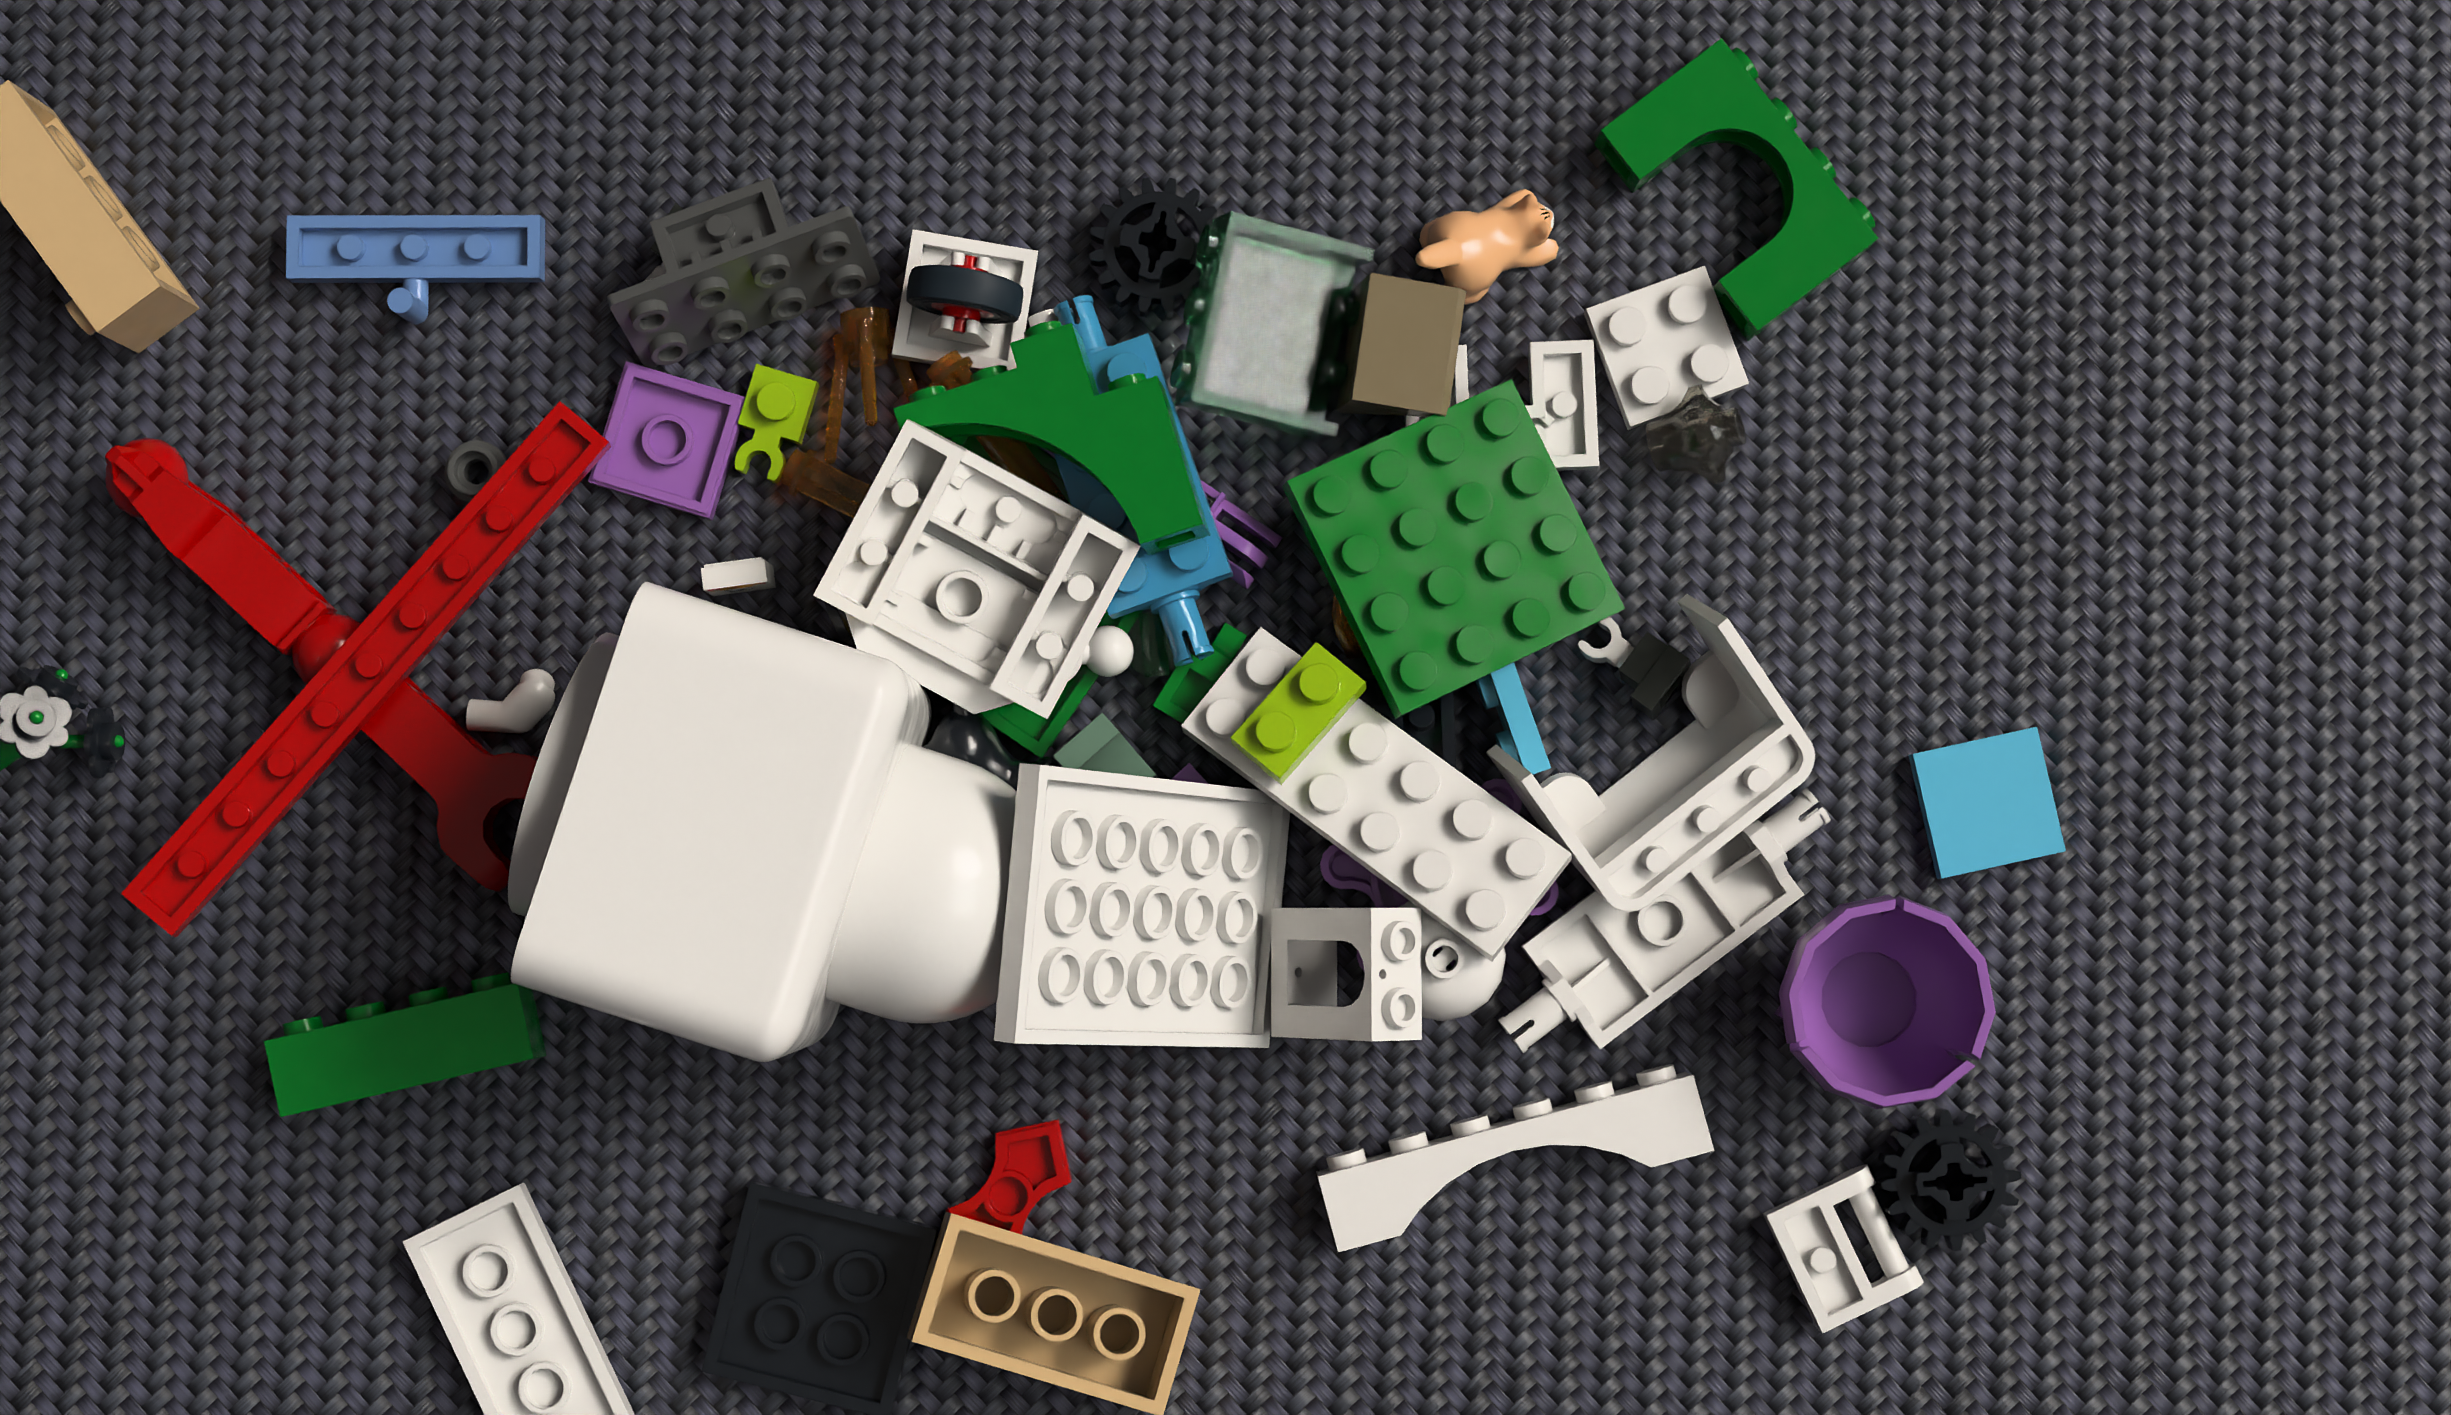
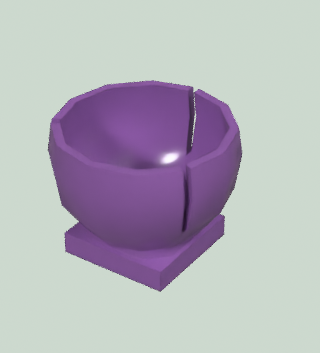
(1886, 1002)

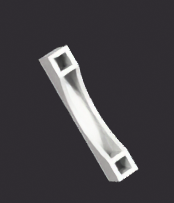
(1382, 1193)

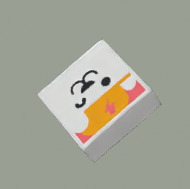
(737, 576)

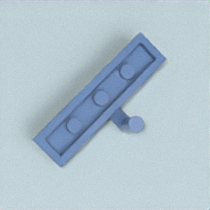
(414, 252)

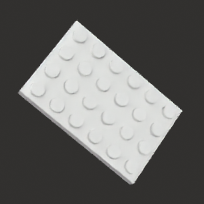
(1139, 911)

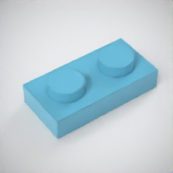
(1520, 733)

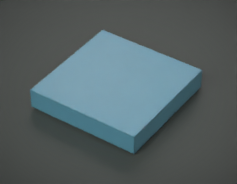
(1987, 803)

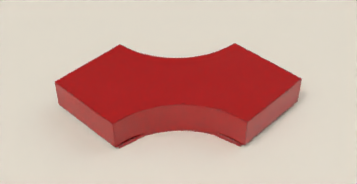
(1026, 1168)

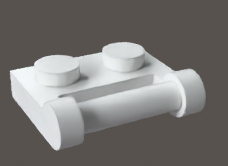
(1824, 1258)

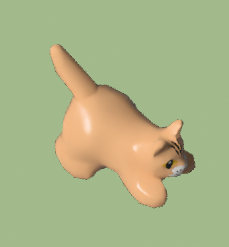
(1481, 245)

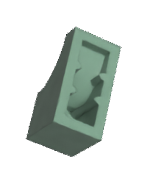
(1103, 750)

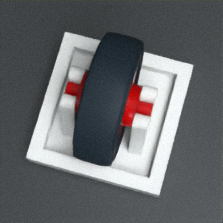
(963, 300)

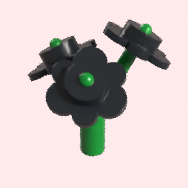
(38, 720)

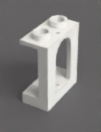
(1307, 973)

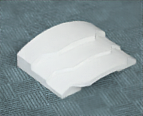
(973, 576)

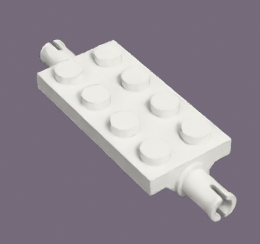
(1620, 964)

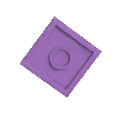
(669, 441)

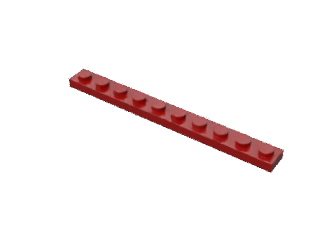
(366, 670)

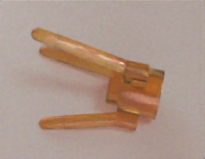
(867, 340)

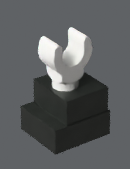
(1648, 668)

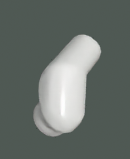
(519, 710)

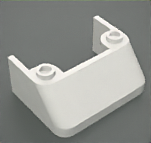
(1689, 792)

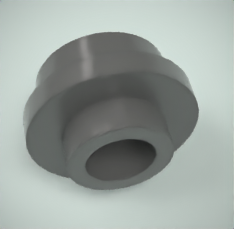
(463, 459)

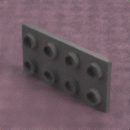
(738, 269)

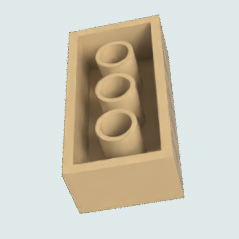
(83, 229)
(1053, 1314)

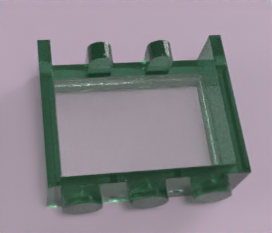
(1267, 324)

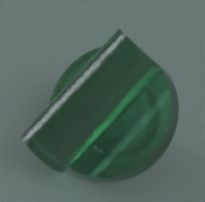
(1151, 647)

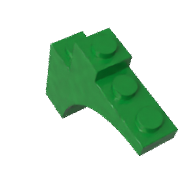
(1053, 402)

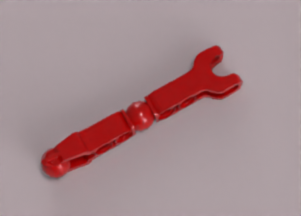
(463, 778)

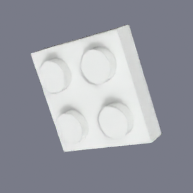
(1663, 343)

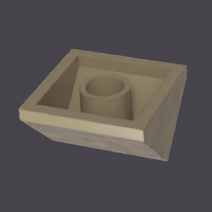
(1402, 347)

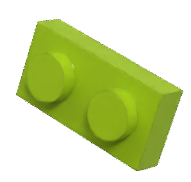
(1298, 713)

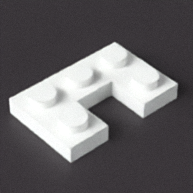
(1560, 400)

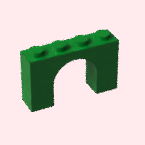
(1722, 103)

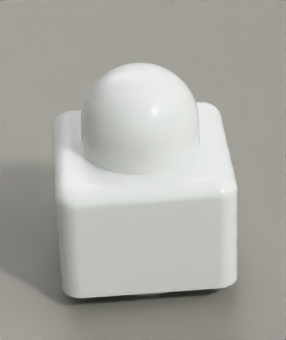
(754, 837)

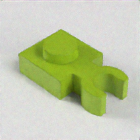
(776, 411)

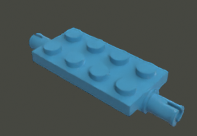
(1170, 578)

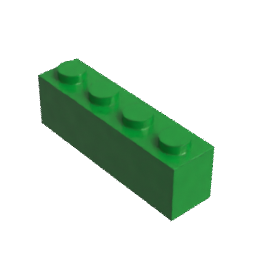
(403, 1047)

